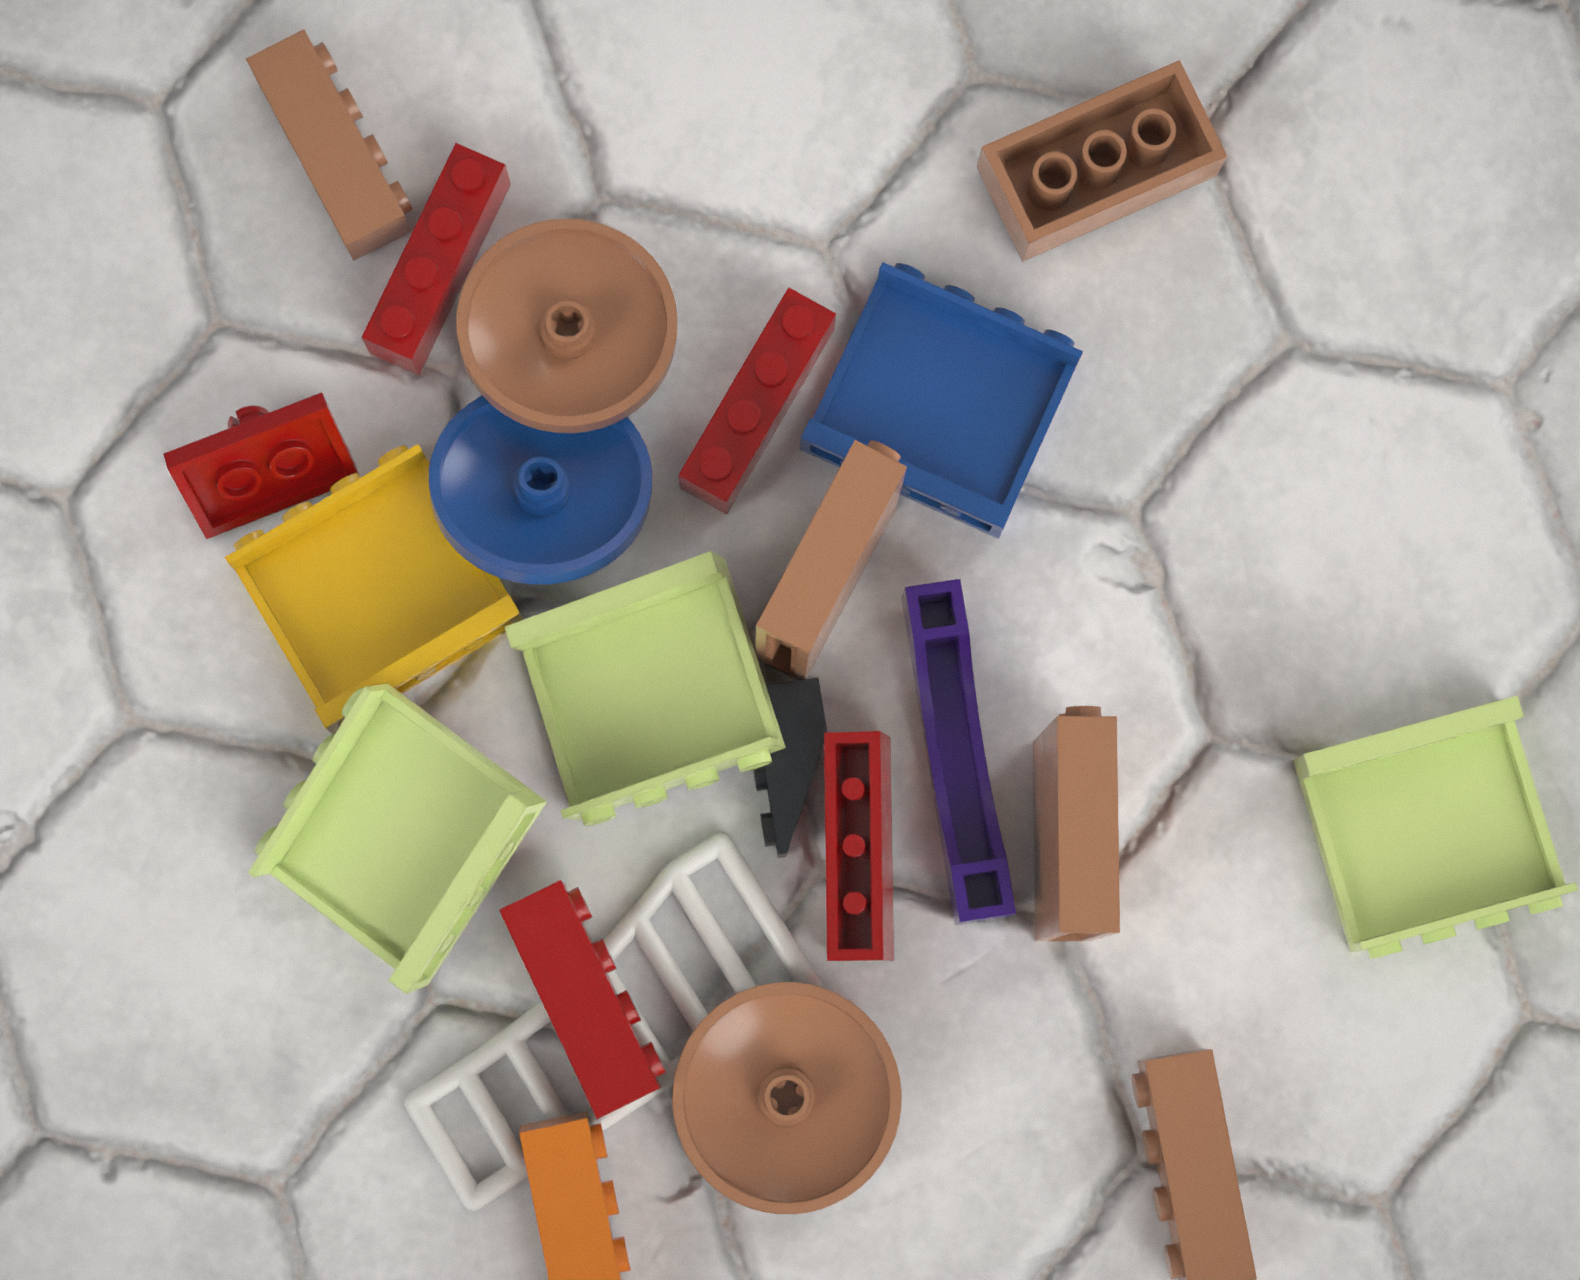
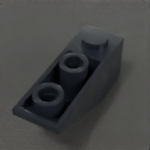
(789, 776)

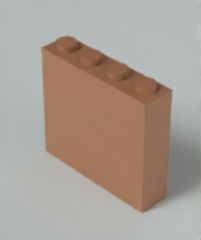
(830, 559)
(1076, 827)

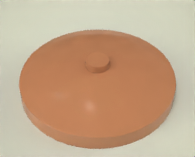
(567, 325)
(786, 1098)

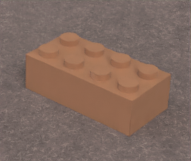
(1101, 160)

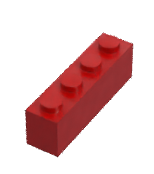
(437, 259)
(757, 401)
(858, 846)
(581, 999)

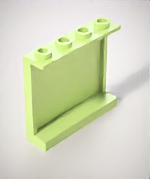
(648, 688)
(1431, 828)
(398, 832)

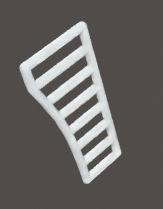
(512, 1039)

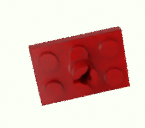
(261, 464)

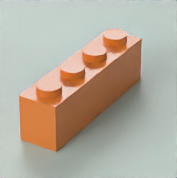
(572, 1200)

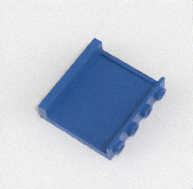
(948, 391)

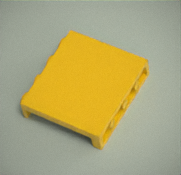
(369, 587)

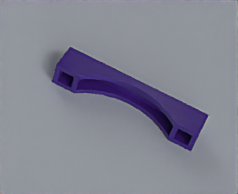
(955, 752)

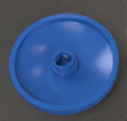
(536, 499)

